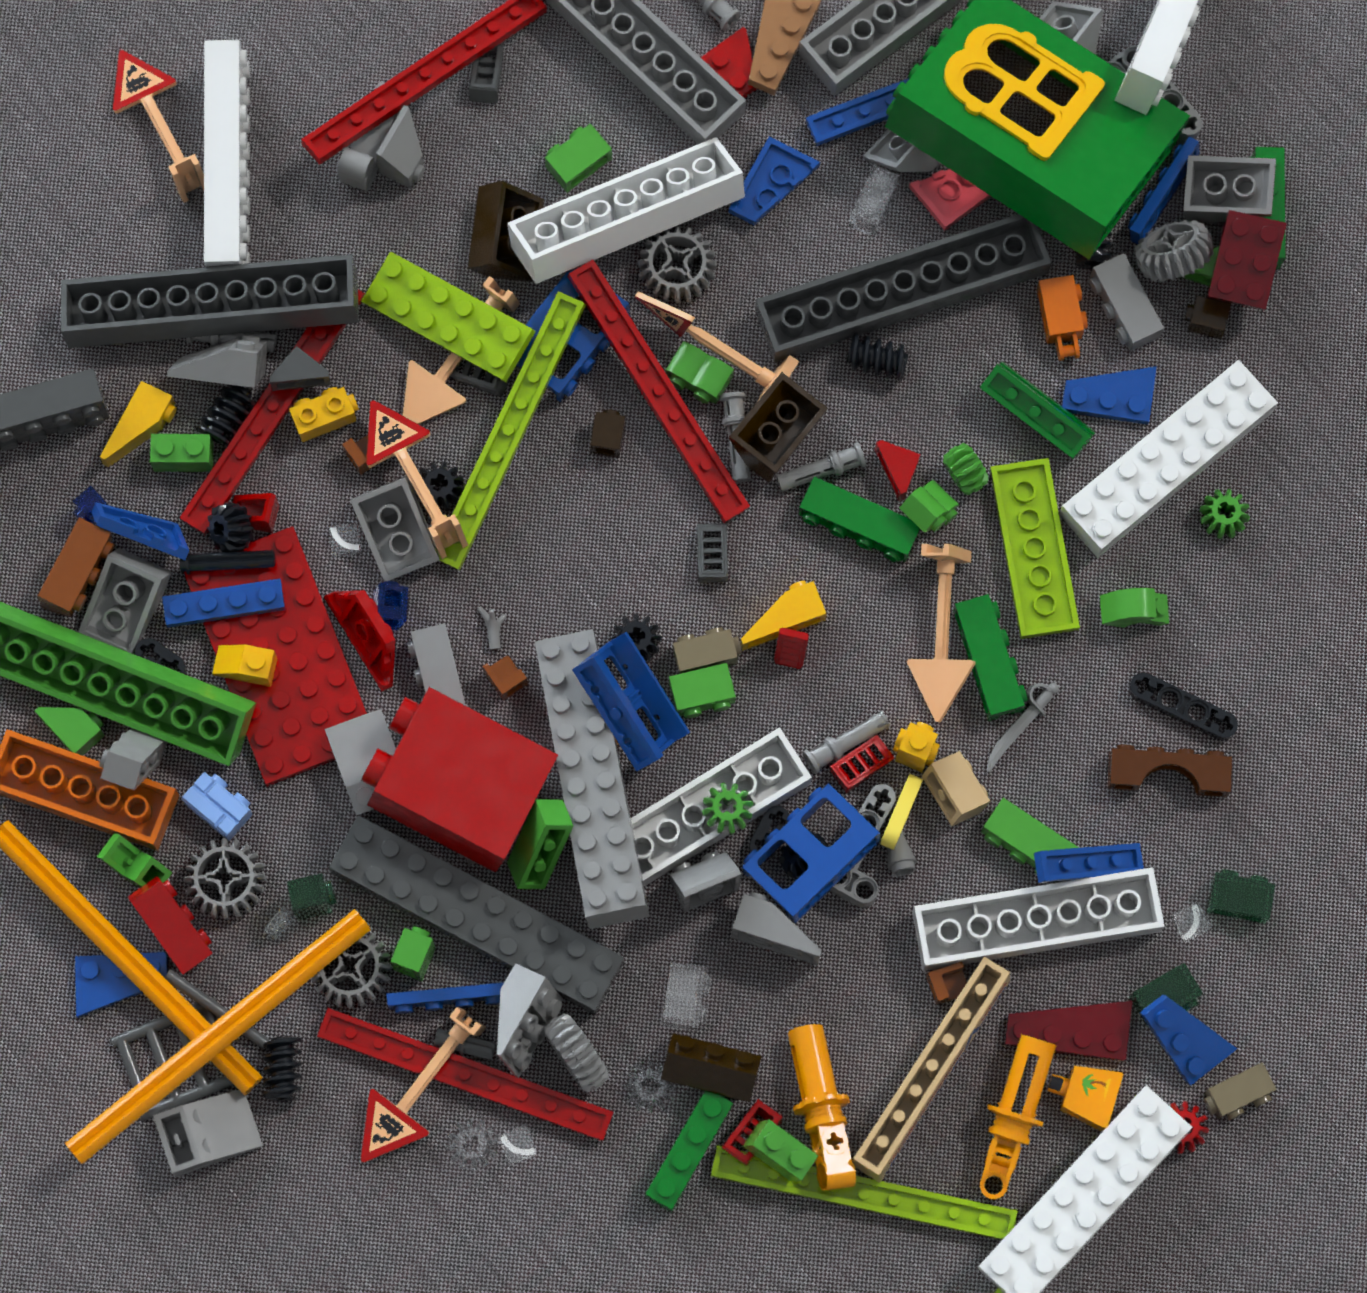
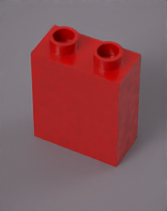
(458, 777)

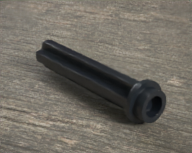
(228, 561)

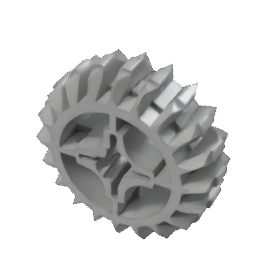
(694, 249)
(1174, 250)
(238, 878)
(364, 987)
(576, 1052)

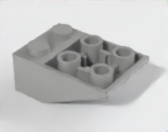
(525, 1008)
(207, 1132)

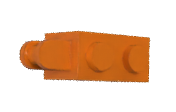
(1062, 314)

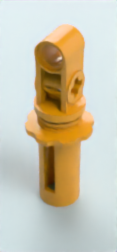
(822, 1107)
(1012, 1128)

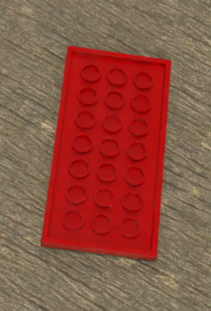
(311, 675)

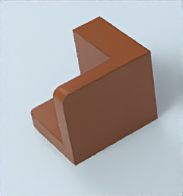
(357, 453)
(505, 677)
(947, 982)

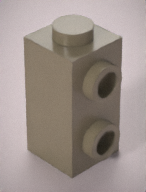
(707, 650)
(1239, 1091)

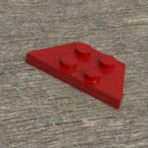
(367, 632)

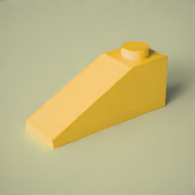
(144, 416)
(793, 610)

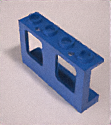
(581, 340)
(620, 706)
(824, 863)

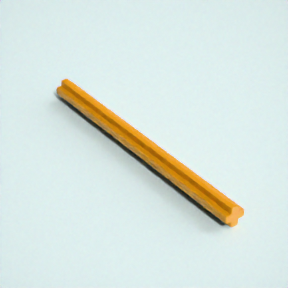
(121, 952)
(217, 1036)

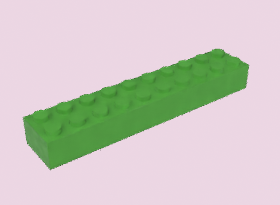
(122, 686)

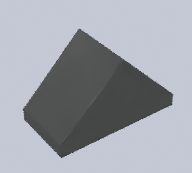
(299, 371)

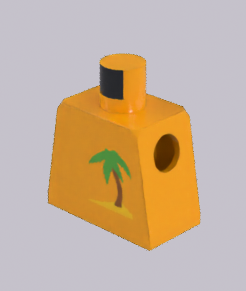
(1088, 1094)

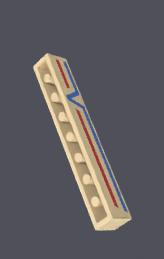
(931, 1069)

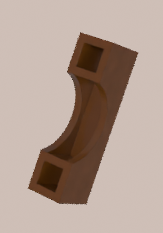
(1207, 773)

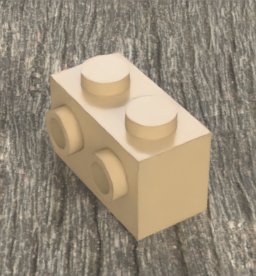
(956, 788)

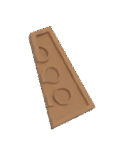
(778, 39)

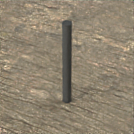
(210, 1004)

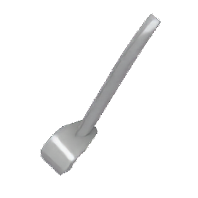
(1036, 707)

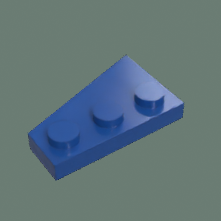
(771, 179)
(1112, 396)
(142, 528)
(103, 983)
(1185, 1039)

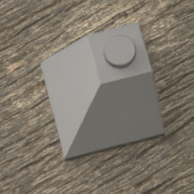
(1076, 22)
(400, 152)
(899, 155)

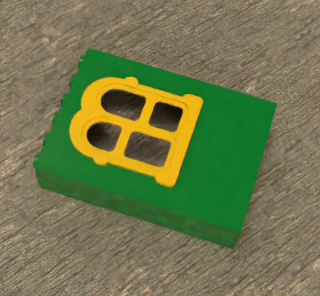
(1074, 175)

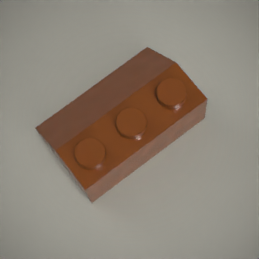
(75, 568)

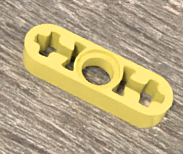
(901, 811)

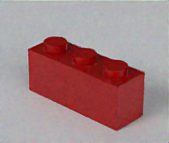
(171, 924)

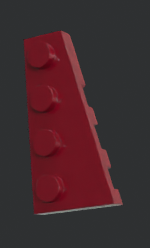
(1080, 1030)

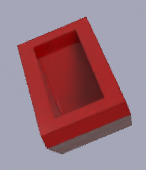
(898, 465)
(262, 508)

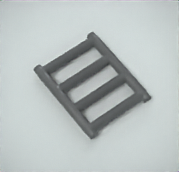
(151, 1030)

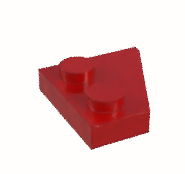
(733, 61)

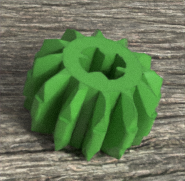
(965, 468)
(1220, 522)
(727, 797)

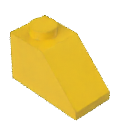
(245, 664)

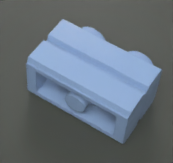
(217, 805)

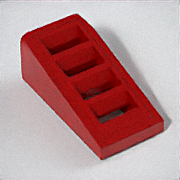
(791, 648)
(841, 776)
(763, 1111)

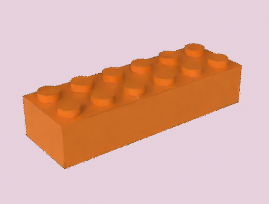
(72, 789)

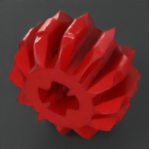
(1196, 1129)

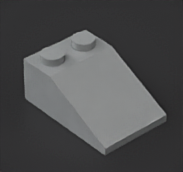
(1228, 184)
(230, 362)
(395, 528)
(124, 600)
(354, 747)
(706, 880)
(767, 927)

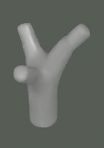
(493, 627)

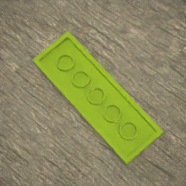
(448, 316)
(1034, 548)

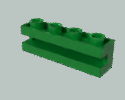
(1037, 410)
(859, 520)
(987, 647)

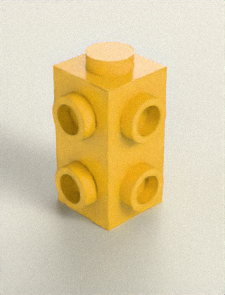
(323, 413)
(916, 746)

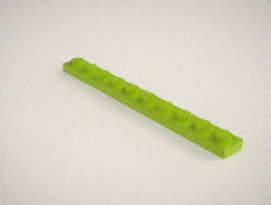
(513, 422)
(875, 1197)

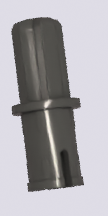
(471, 1046)

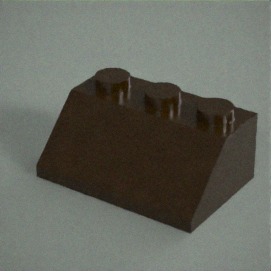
(490, 240)
(776, 426)
(711, 1067)

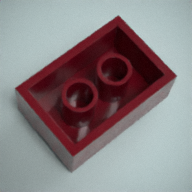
(1246, 260)

